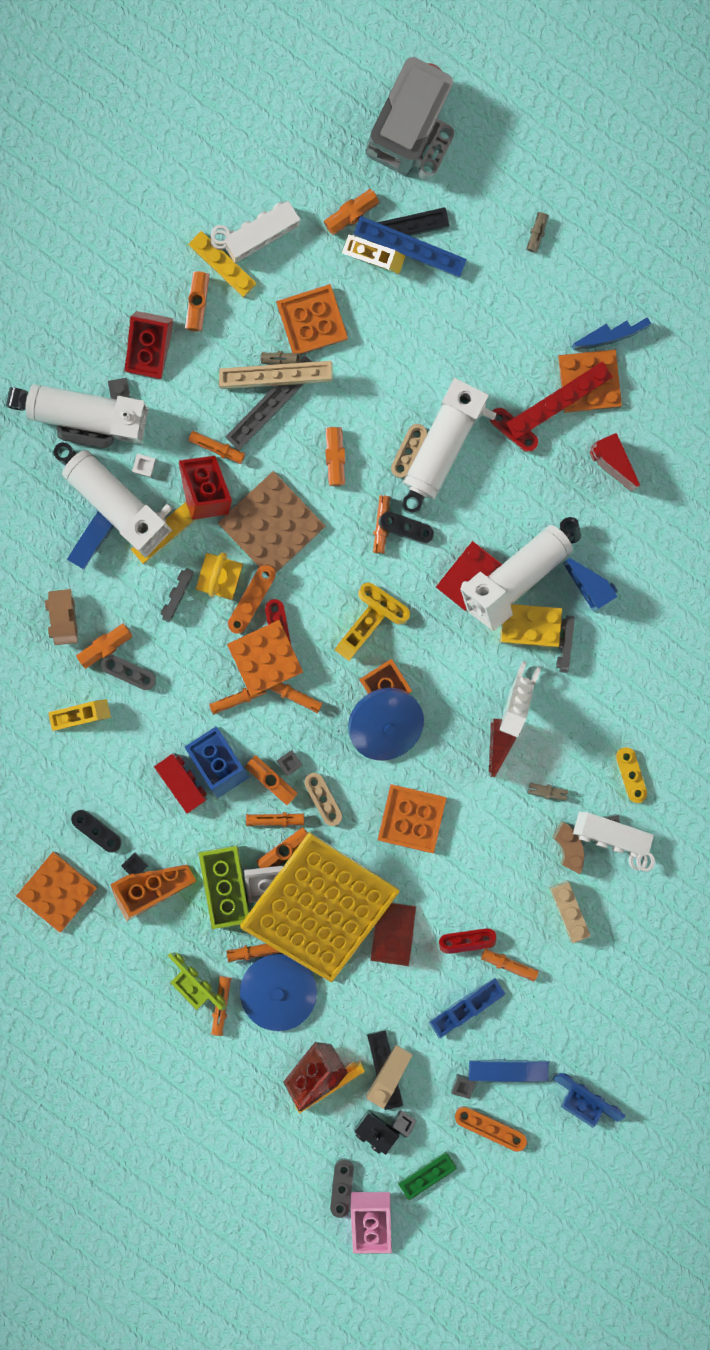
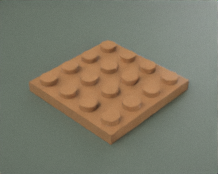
(271, 523)

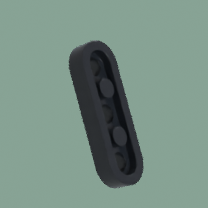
(398, 527)
(105, 833)

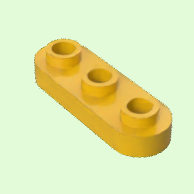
(379, 597)
(625, 768)

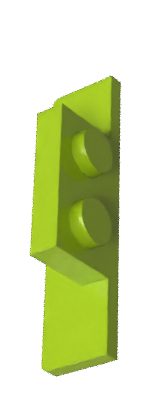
(192, 987)

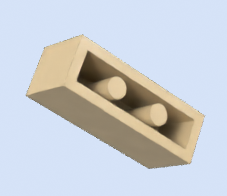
(569, 911)

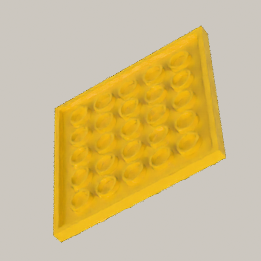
(320, 907)

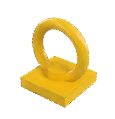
(219, 576)

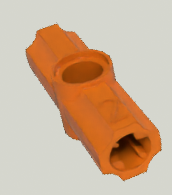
(351, 211)
(195, 313)
(335, 456)
(104, 646)
(261, 771)
(275, 858)

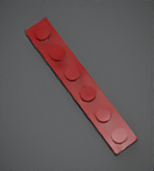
(559, 400)

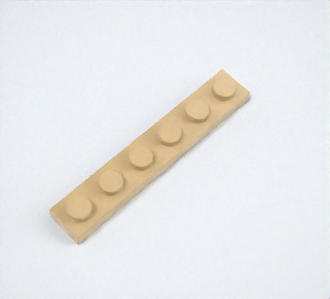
(276, 375)

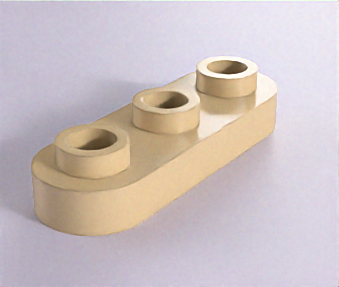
(412, 443)
(324, 808)

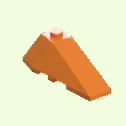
(145, 890)

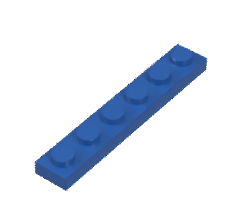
(410, 246)

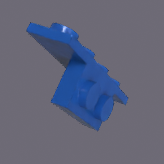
(584, 1103)

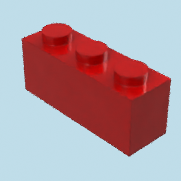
(181, 782)

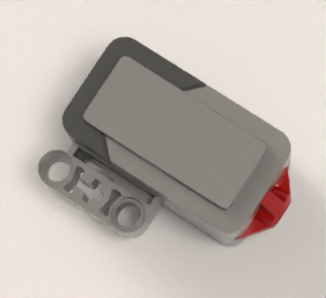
(411, 122)

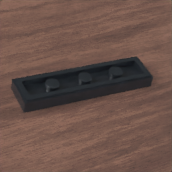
(419, 222)
(380, 1052)

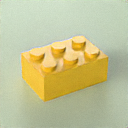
(532, 626)

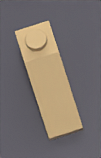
(389, 1076)

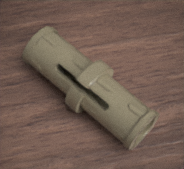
(537, 232)
(268, 358)
(547, 791)

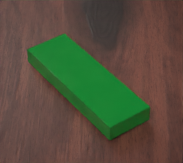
(427, 1175)

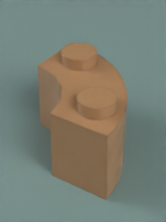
(62, 617)
(571, 847)

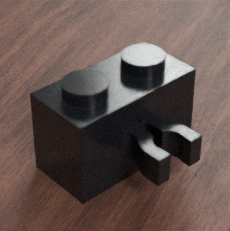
(376, 1132)

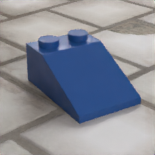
(593, 587)
(216, 762)

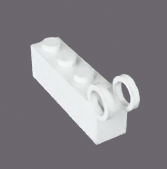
(257, 233)
(518, 702)
(616, 835)

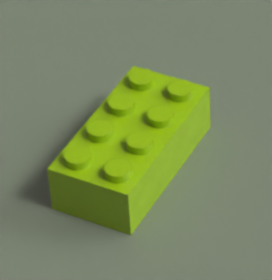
(224, 886)

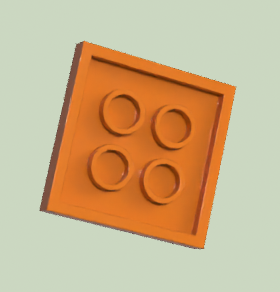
(312, 320)
(604, 396)
(265, 658)
(412, 818)
(56, 891)

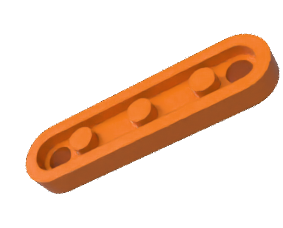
(251, 598)
(490, 1128)

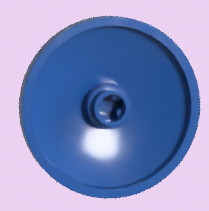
(385, 724)
(278, 992)

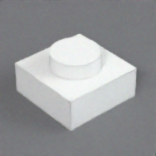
(144, 465)

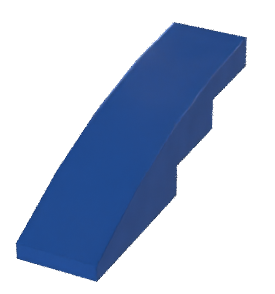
(605, 336)
(90, 541)
(467, 1008)
(508, 1070)

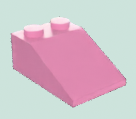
(371, 1222)

